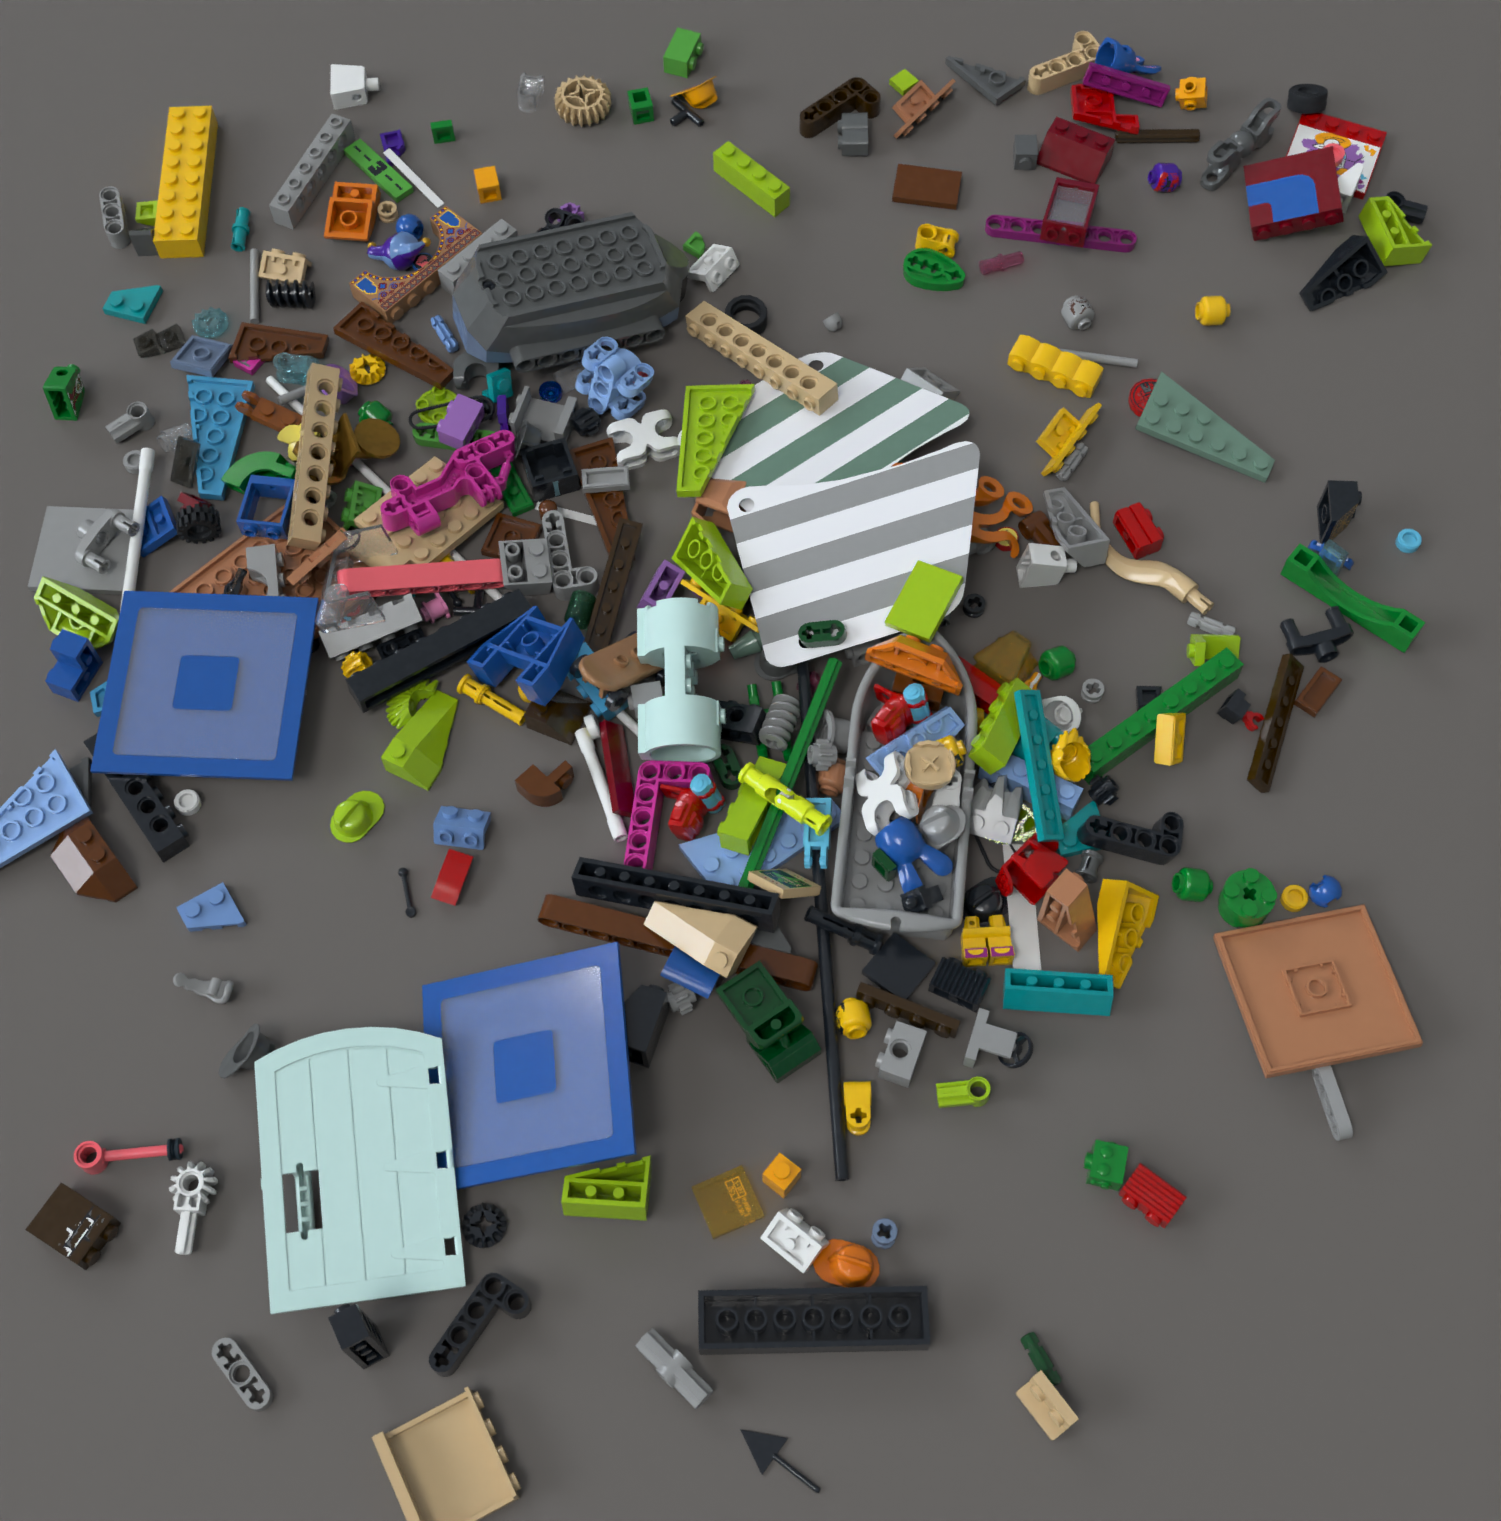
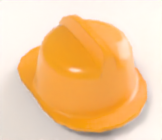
(700, 95)

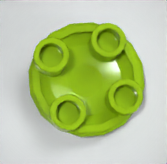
(434, 397)

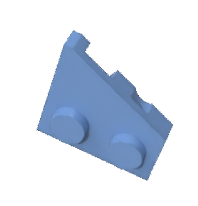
(211, 910)

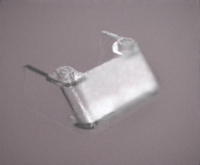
(336, 607)

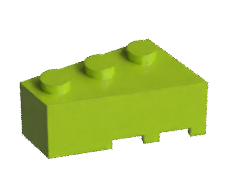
(1391, 234)
(609, 1192)

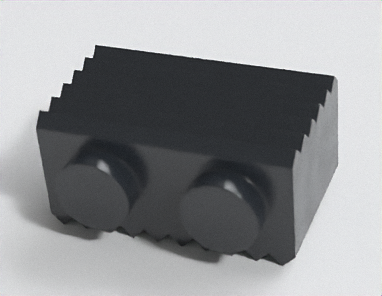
(959, 983)

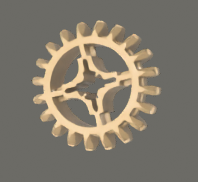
(582, 100)

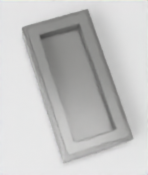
(605, 479)

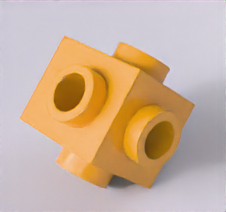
(1192, 93)

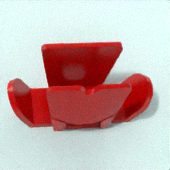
(1031, 874)

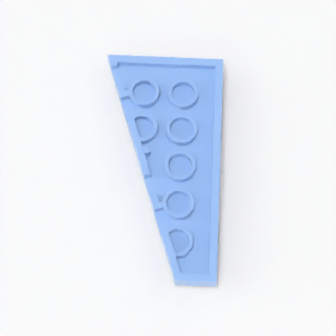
(40, 809)
(727, 866)

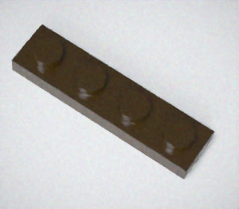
(916, 1014)

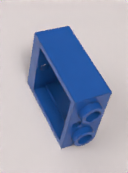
(265, 487)

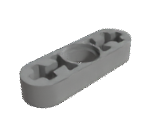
(1332, 1103)
(223, 1363)

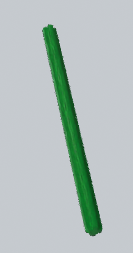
(792, 768)

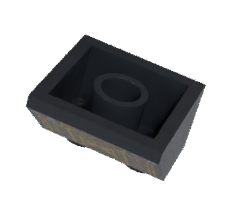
(1337, 508)

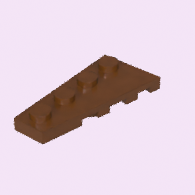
(265, 342)

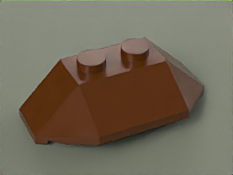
(91, 864)

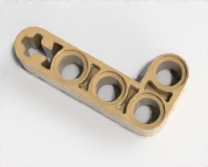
(1065, 68)

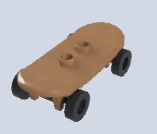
(615, 669)

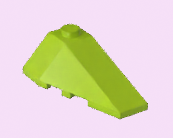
(420, 745)

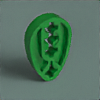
(934, 260)

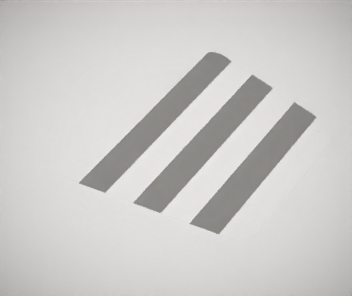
(851, 546)

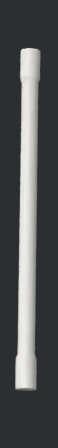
(145, 469)

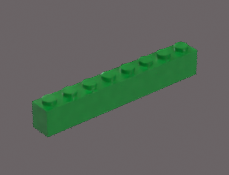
(1180, 698)

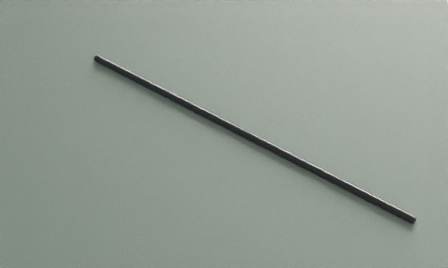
(825, 961)

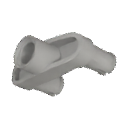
(98, 534)

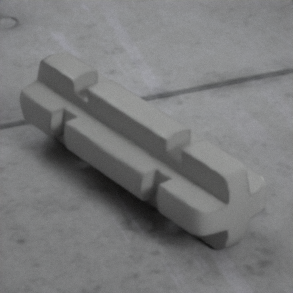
(1072, 462)
(1210, 625)

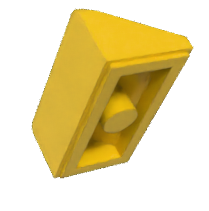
(1169, 738)

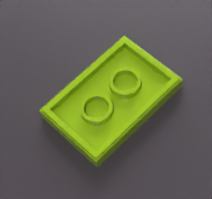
(924, 601)

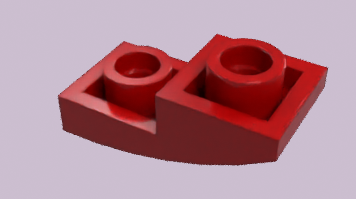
(452, 877)

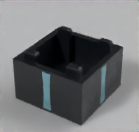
(550, 469)

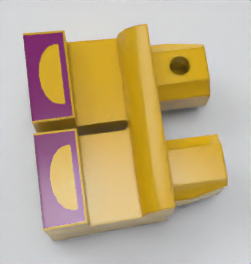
(986, 943)

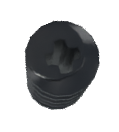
(290, 295)

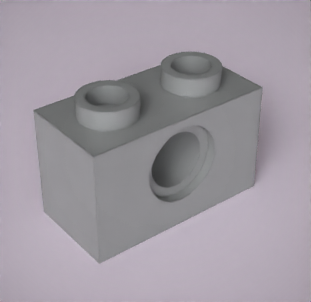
(900, 1069)

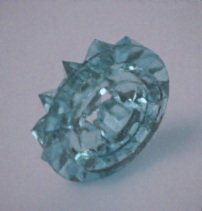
(215, 328)

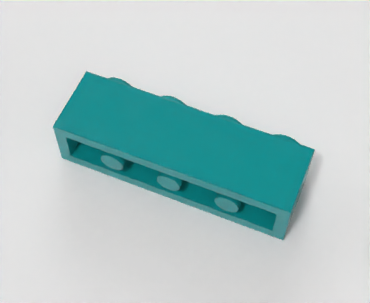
(1057, 992)

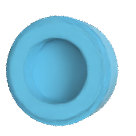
(1408, 540)

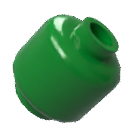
(375, 410)
(1057, 663)
(1192, 884)

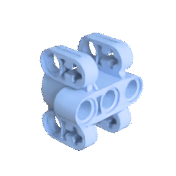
(613, 378)

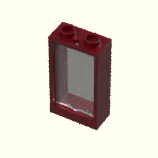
(1069, 212)

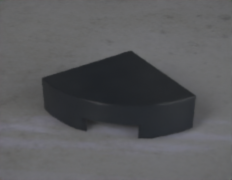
(1146, 694)

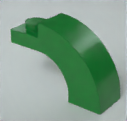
(258, 463)

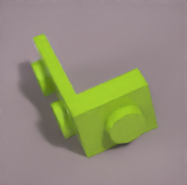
(1208, 645)

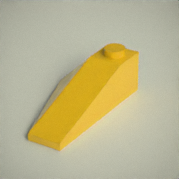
(1122, 917)

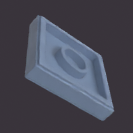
(201, 356)

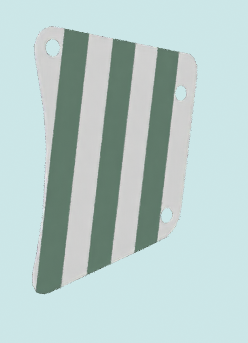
(862, 432)

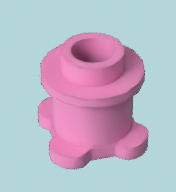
(434, 609)

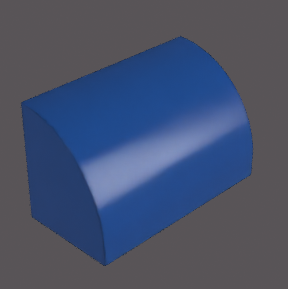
(690, 973)

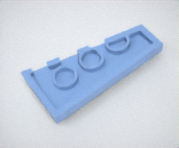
(935, 727)

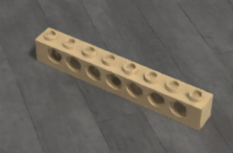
(762, 358)
(300, 533)

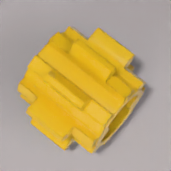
(355, 662)

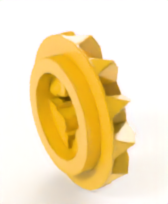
(361, 376)

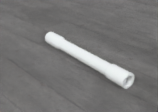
(588, 748)

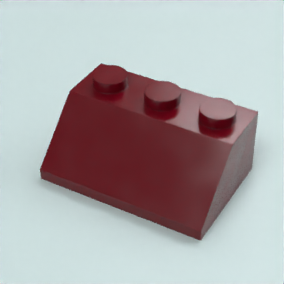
(1075, 151)

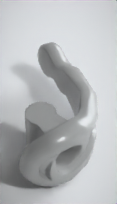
(214, 989)

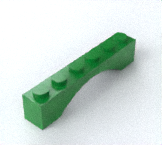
(1389, 623)

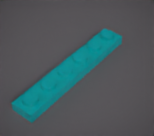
(1039, 766)

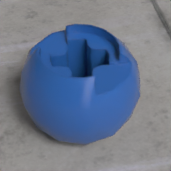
(411, 224)
(1325, 891)

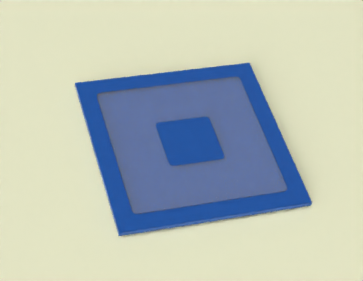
(206, 686)
(534, 1065)

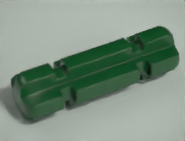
(1040, 1358)

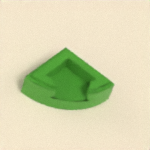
(695, 245)

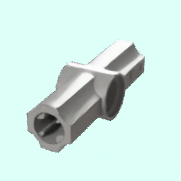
(674, 1368)

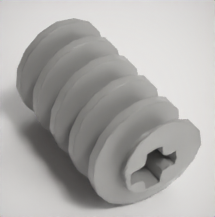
(779, 722)

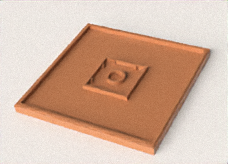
(1316, 991)

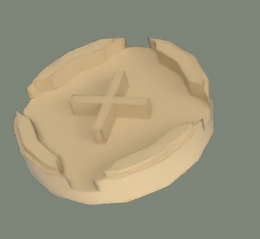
(929, 765)

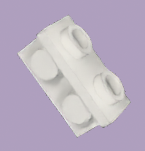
(714, 266)
(795, 1239)

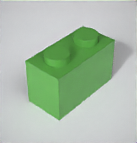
(683, 52)

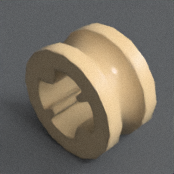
(387, 217)

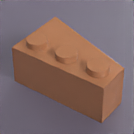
(1069, 910)

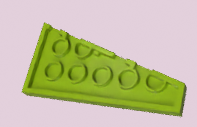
(707, 427)

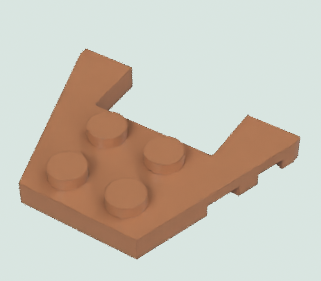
(317, 559)

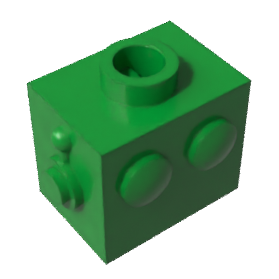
(1106, 1165)

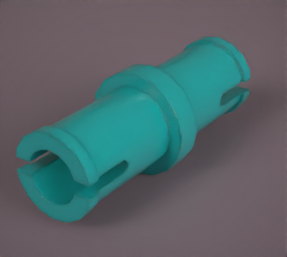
(240, 229)

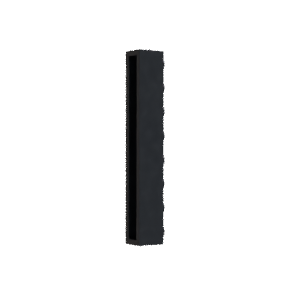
(434, 653)

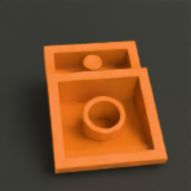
(352, 211)

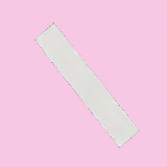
(1022, 925)

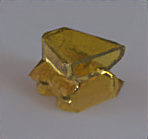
(1007, 658)

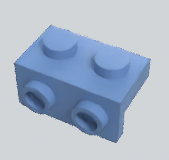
(461, 827)

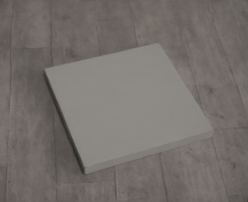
(58, 546)

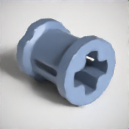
(885, 1225)

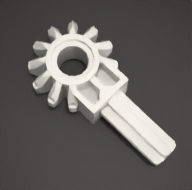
(191, 1203)

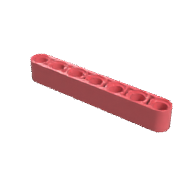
(423, 577)

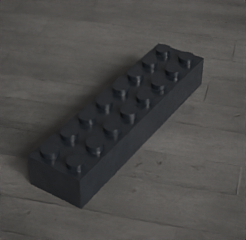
(813, 1320)

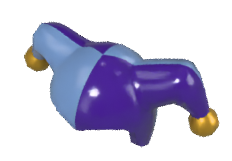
(398, 250)

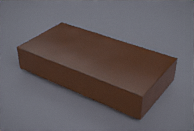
(1317, 691)

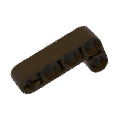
(850, 96)

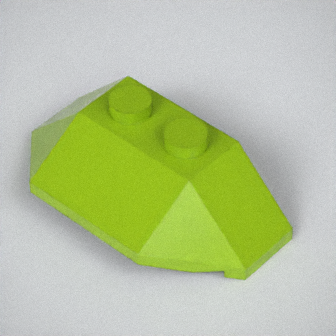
(76, 611)

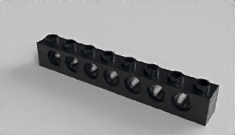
(643, 886)

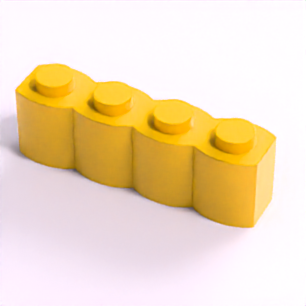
(1056, 366)

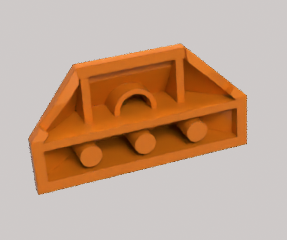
(917, 661)

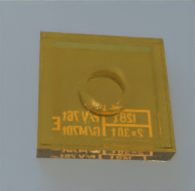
(727, 1202)

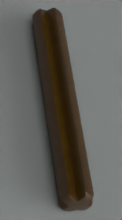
(1158, 136)

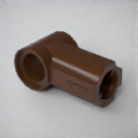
(1038, 529)

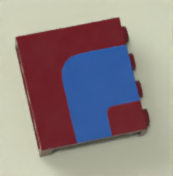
(1293, 193)

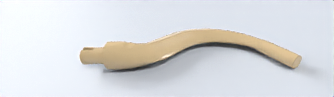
(1154, 573)

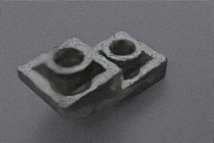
(155, 344)

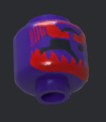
(1165, 177)

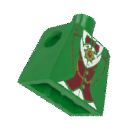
(64, 392)

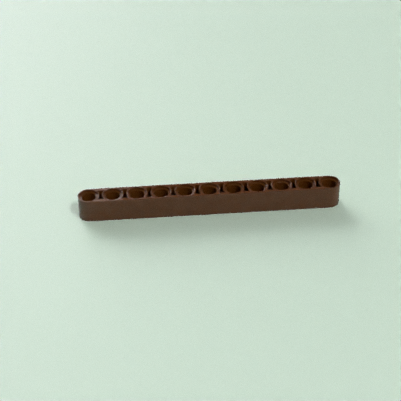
(629, 931)

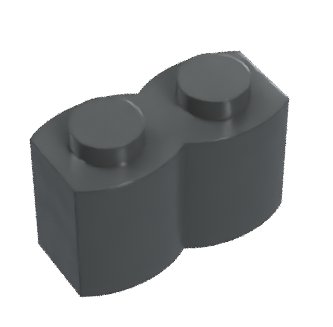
(854, 134)

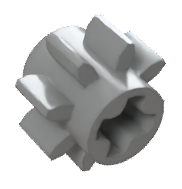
(822, 754)
(680, 998)

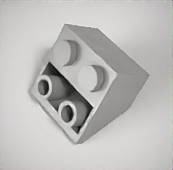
(526, 566)

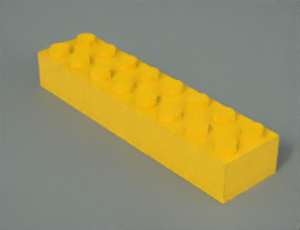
(185, 182)

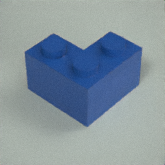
(74, 667)

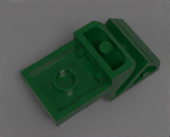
(769, 1021)

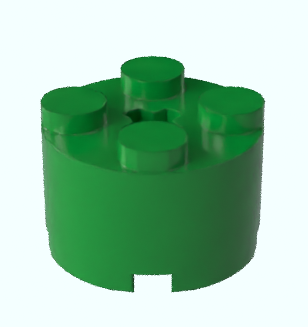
(1247, 885)

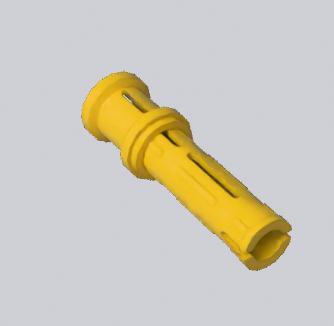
(483, 695)

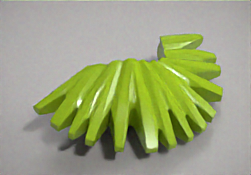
(404, 705)

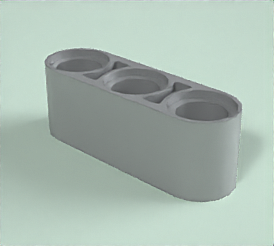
(114, 217)

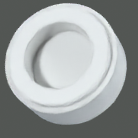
(592, 726)
(187, 802)

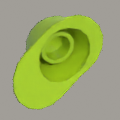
(356, 816)

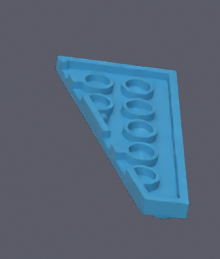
(216, 428)

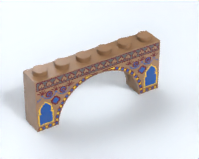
(396, 295)

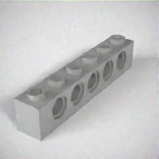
(312, 171)

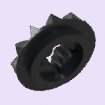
(492, 1234)

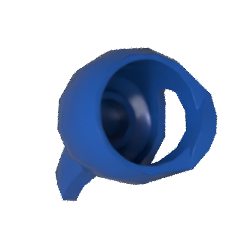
(1123, 58)
(904, 845)

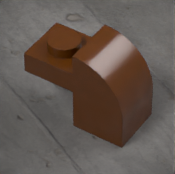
(544, 789)

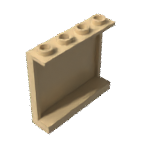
(448, 1463)

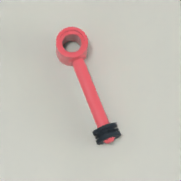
(173, 1149)

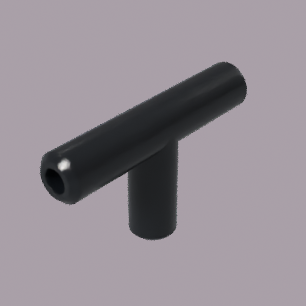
(684, 112)
(478, 603)

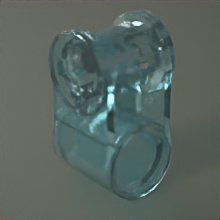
(296, 368)

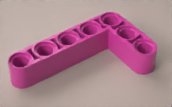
(652, 809)

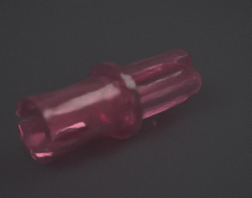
(1000, 262)

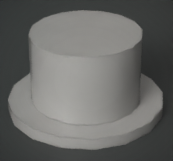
(835, 730)

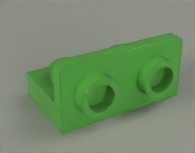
(358, 499)

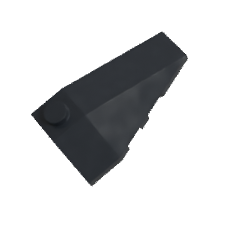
(1347, 270)

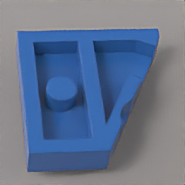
(158, 525)

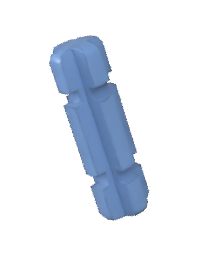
(444, 333)

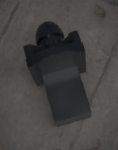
(921, 898)

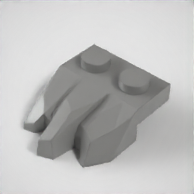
(995, 810)

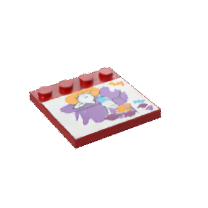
(1360, 143)

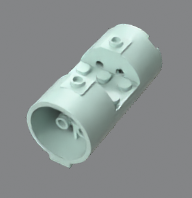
(680, 638)

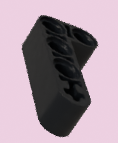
(1099, 832)
(475, 1327)

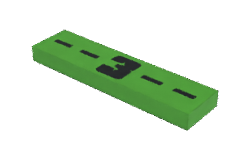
(378, 170)

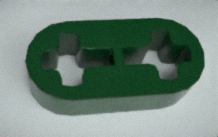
(822, 633)
(732, 765)

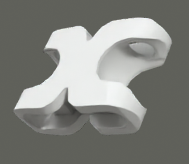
(644, 439)
(886, 794)

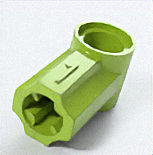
(959, 1093)

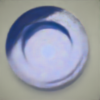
(550, 391)

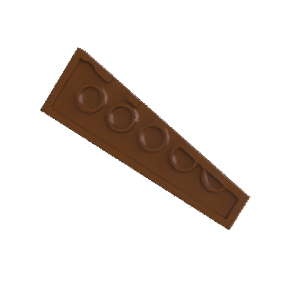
(370, 332)
(605, 506)

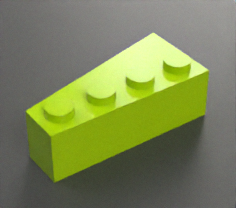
(711, 564)

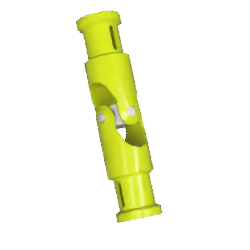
(786, 800)

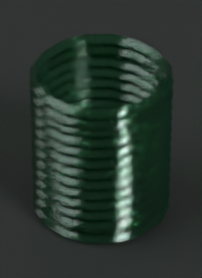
(580, 608)

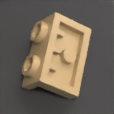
(283, 266)
(1046, 1406)

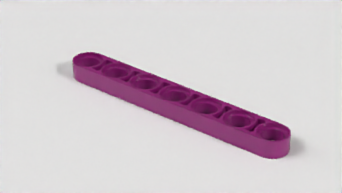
(1028, 234)

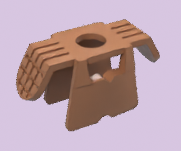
(716, 497)

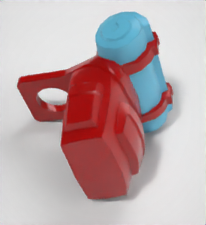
(899, 711)
(692, 805)

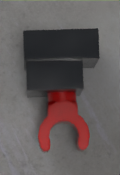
(1237, 708)

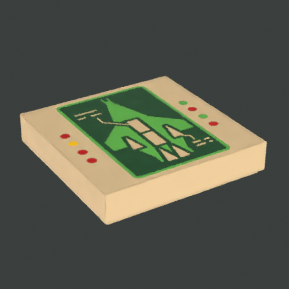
(784, 883)

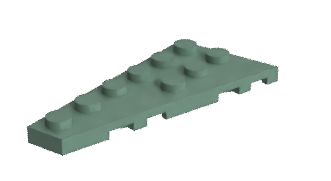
(1190, 425)

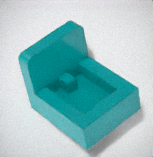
(498, 383)

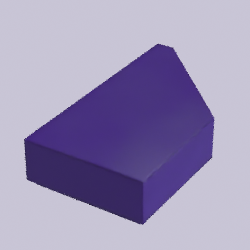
(393, 141)
(503, 412)

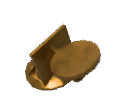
(368, 440)

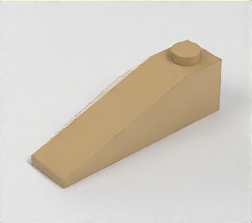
(705, 935)

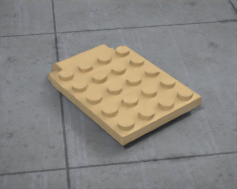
(456, 524)

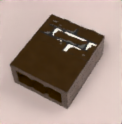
(74, 1226)

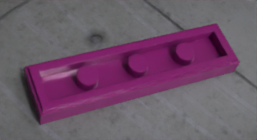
(1126, 84)

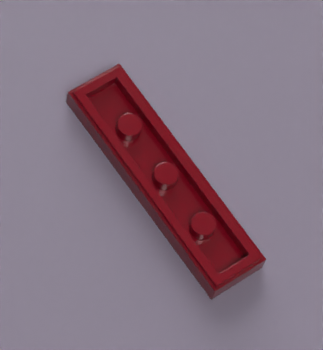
(617, 768)

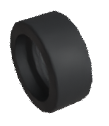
(750, 303)

